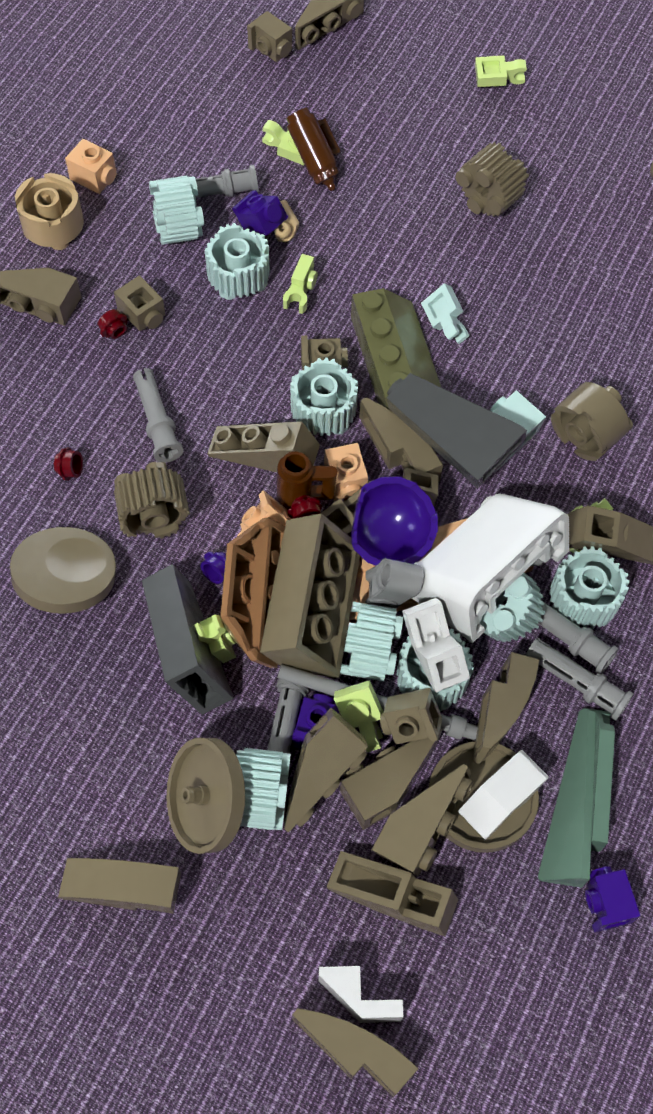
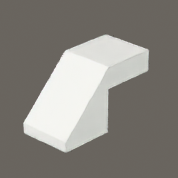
(435, 648)
(503, 794)
(345, 986)

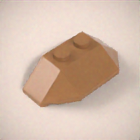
(249, 585)

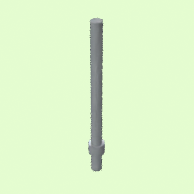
(454, 725)

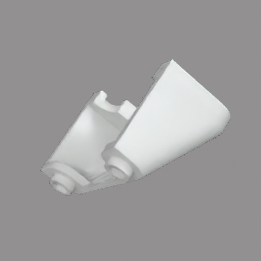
(488, 556)

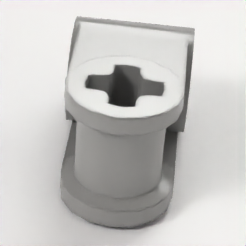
(393, 583)

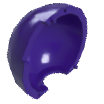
(393, 521)

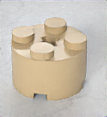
(49, 210)

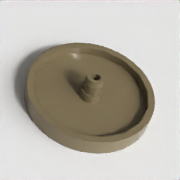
(63, 570)
(205, 795)
(461, 831)

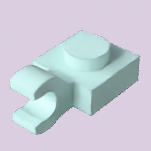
(442, 311)

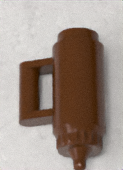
(315, 145)
(296, 477)

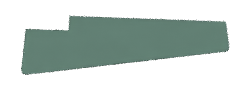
(582, 803)

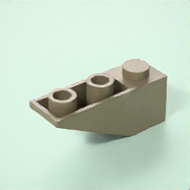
(323, 17)
(40, 293)
(262, 444)
(613, 532)
(324, 757)
(381, 786)
(416, 826)

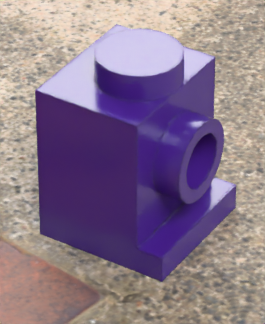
(260, 213)
(311, 707)
(611, 899)

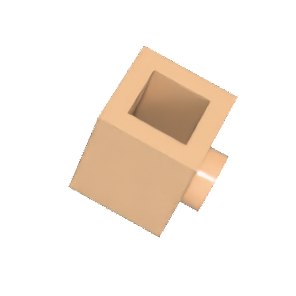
(91, 166)
(350, 468)

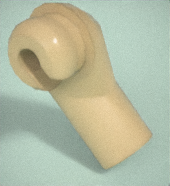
(286, 231)

